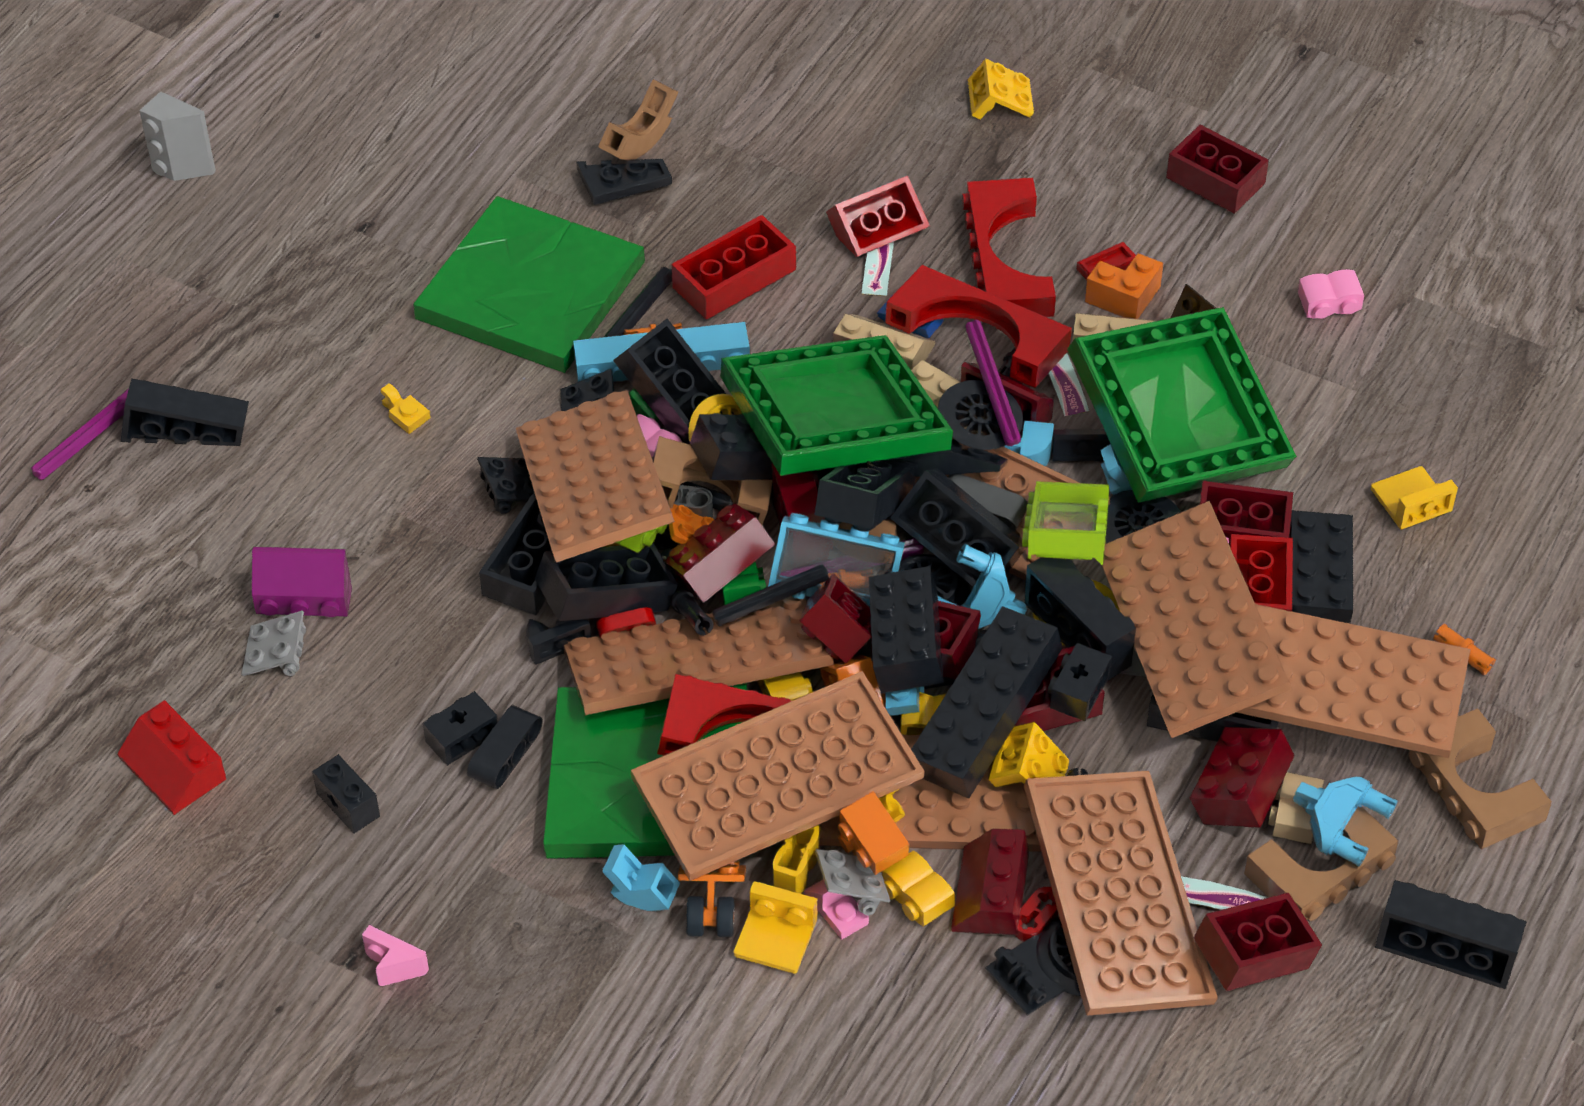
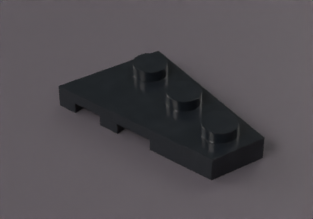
(617, 181)

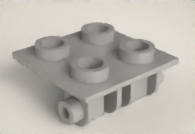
(275, 644)
(847, 876)

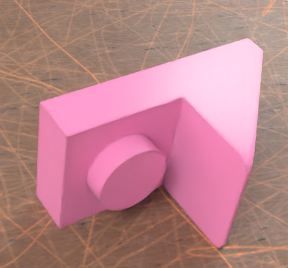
(838, 910)
(397, 958)

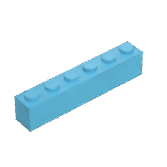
(707, 342)

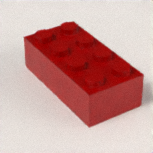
(734, 267)

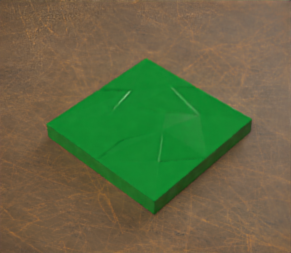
(529, 283)
(1180, 403)
(835, 404)
(591, 784)

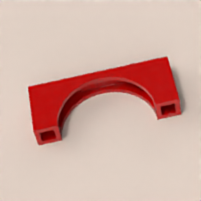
(990, 208)
(935, 296)
(702, 706)

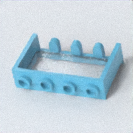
(846, 553)

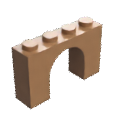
(679, 463)
(1484, 815)
(1312, 890)

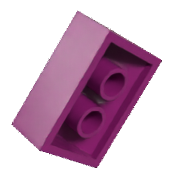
(300, 581)

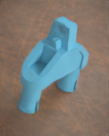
(991, 588)
(1333, 809)

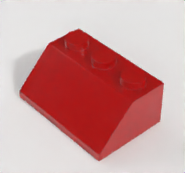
(878, 217)
(1266, 568)
(171, 758)

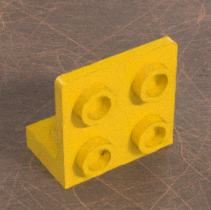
(997, 84)
(1414, 497)
(1027, 755)
(777, 927)

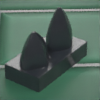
(1079, 444)
(549, 642)

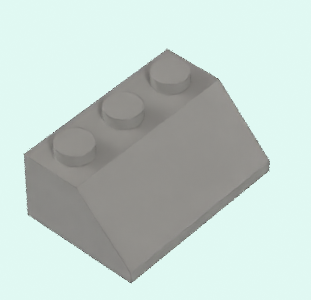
(177, 138)

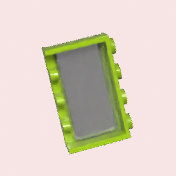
(1067, 521)

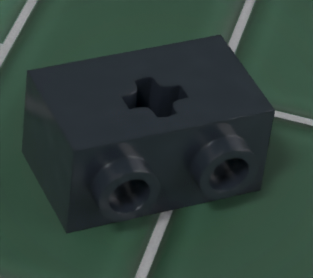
(1080, 681)
(459, 727)
(346, 793)

